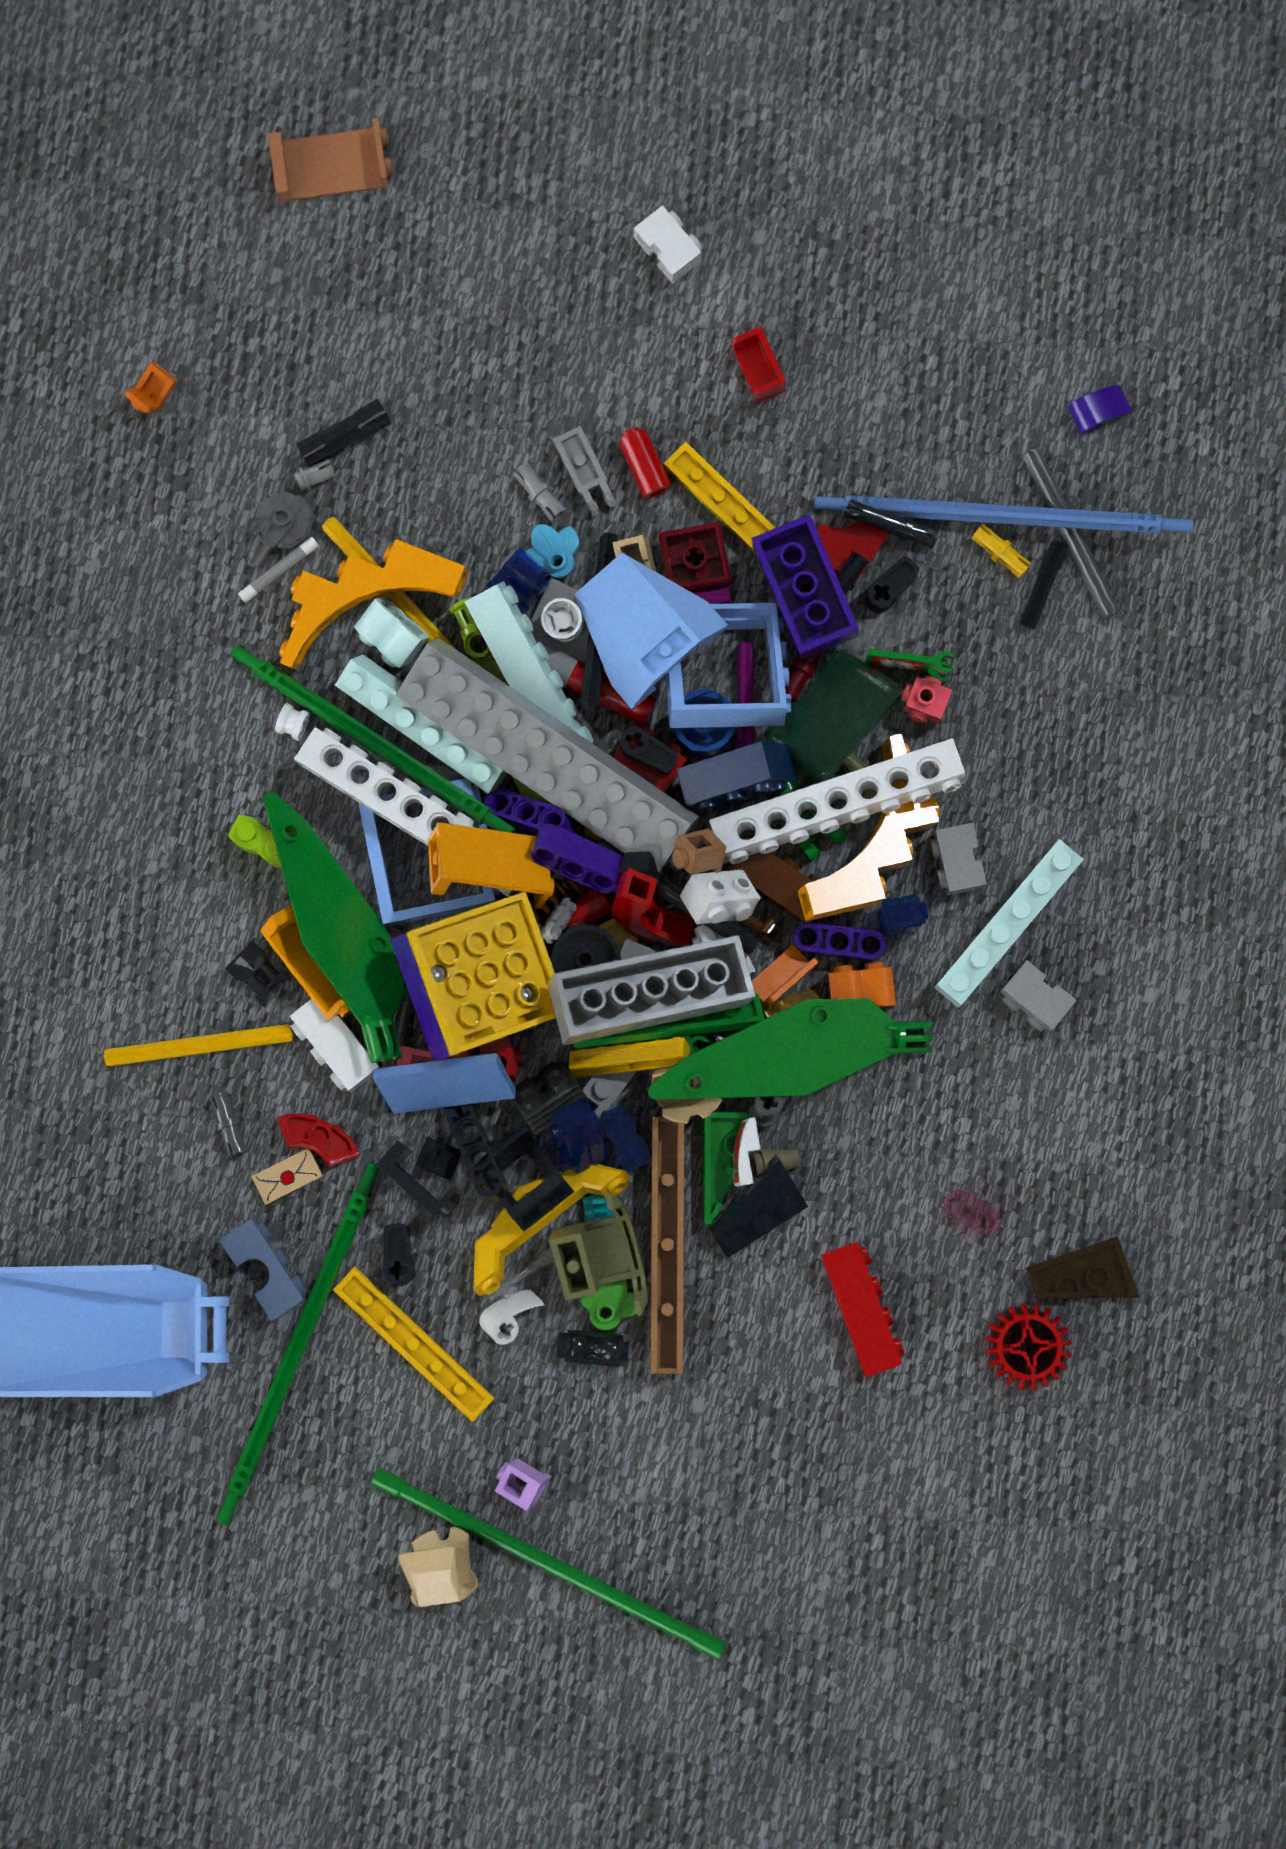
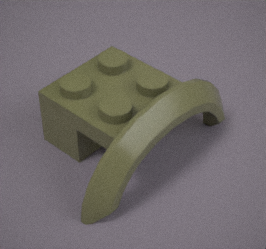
(600, 1254)

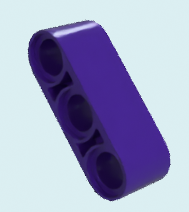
(520, 807)
(576, 858)
(853, 935)

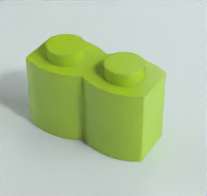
(254, 839)

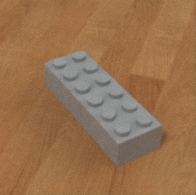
(651, 989)

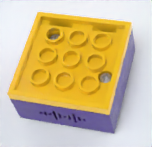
(477, 975)

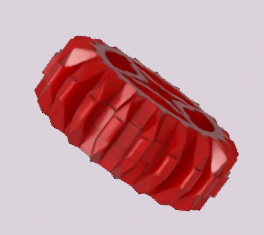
(1030, 1362)

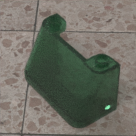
(835, 716)

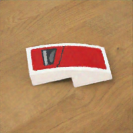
(746, 1141)

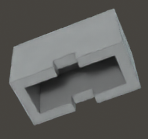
(956, 857)
(1037, 999)

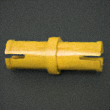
(1001, 550)

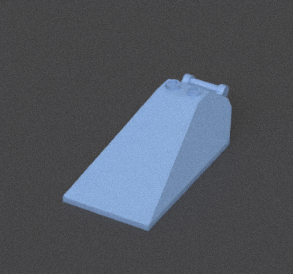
(105, 1331)

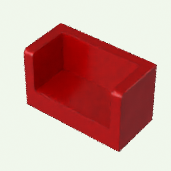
(758, 364)

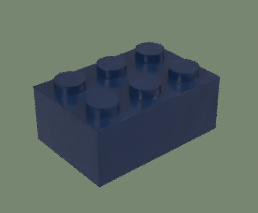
(737, 776)

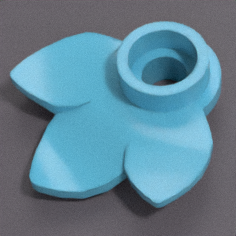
(550, 545)

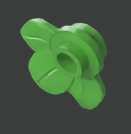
(613, 1298)

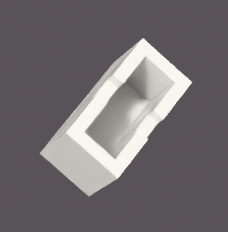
(674, 249)

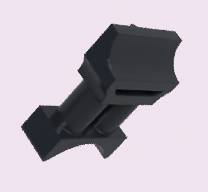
(248, 963)

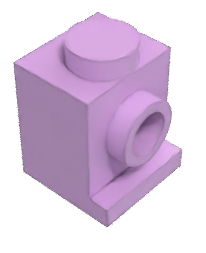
(510, 1487)

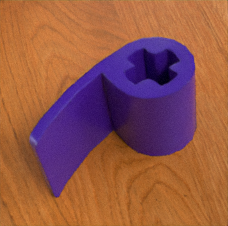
(1098, 407)

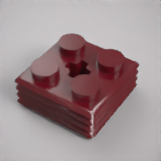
(707, 543)

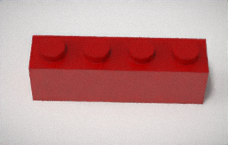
(861, 1308)

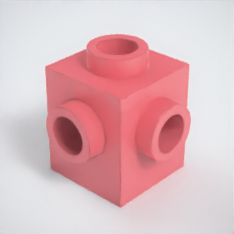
(922, 710)

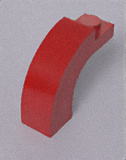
(643, 917)

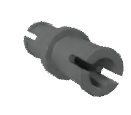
(227, 1124)

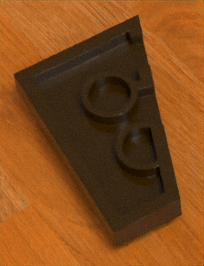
(1085, 1273)

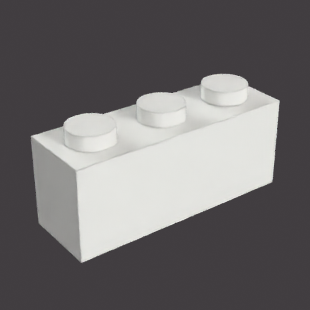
(334, 1045)

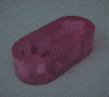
(975, 1206)

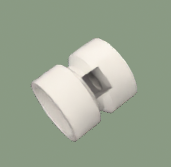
(563, 620)

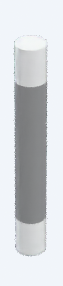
(278, 569)

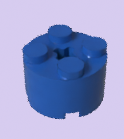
(704, 742)

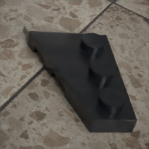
(761, 1209)

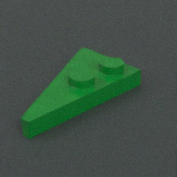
(718, 1145)

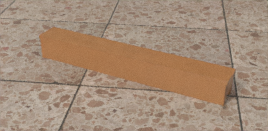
(667, 1246)

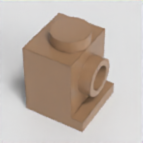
(699, 852)

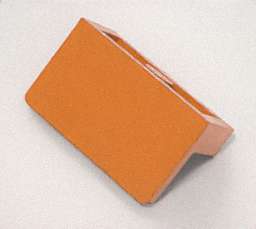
(782, 976)

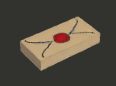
(287, 1176)

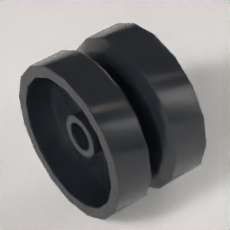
(582, 938)

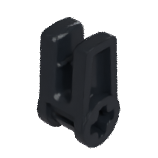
(893, 583)
(652, 754)
(398, 1249)

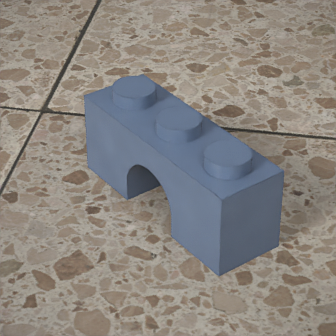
(282, 1290)

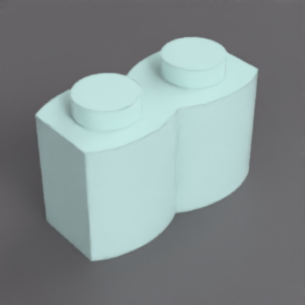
(391, 632)

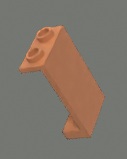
(330, 163)

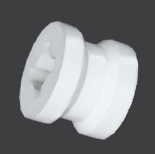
(292, 722)

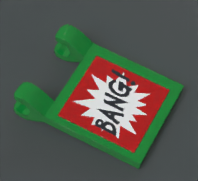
(911, 662)

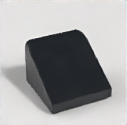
(641, 862)
(438, 1158)

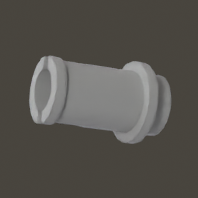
(314, 475)

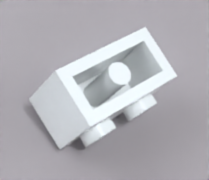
(719, 897)

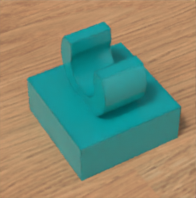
(595, 1207)

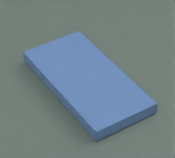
(444, 1083)

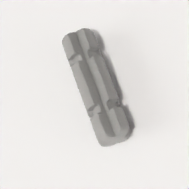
(558, 920)

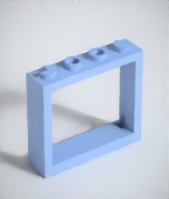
(747, 714)
(381, 879)

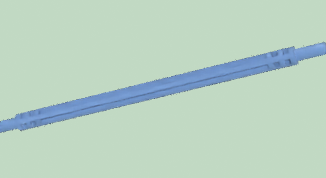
(1013, 514)

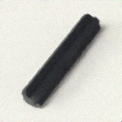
(1043, 585)

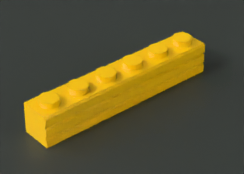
(628, 1057)

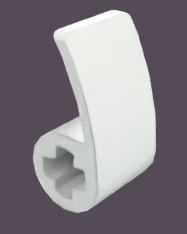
(498, 1318)

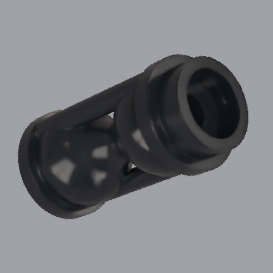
(576, 1346)

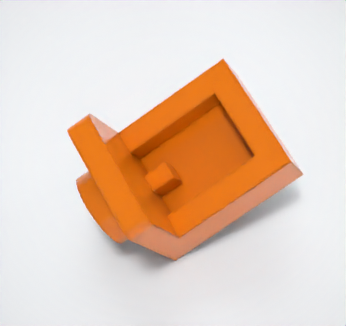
(152, 389)

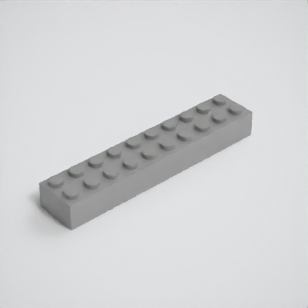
(544, 753)

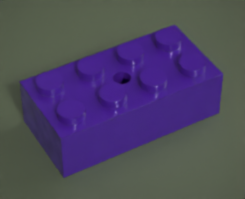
(794, 558)

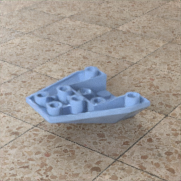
(643, 625)

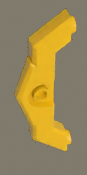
(507, 1236)

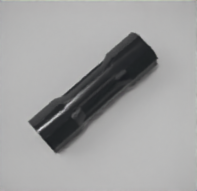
(363, 422)

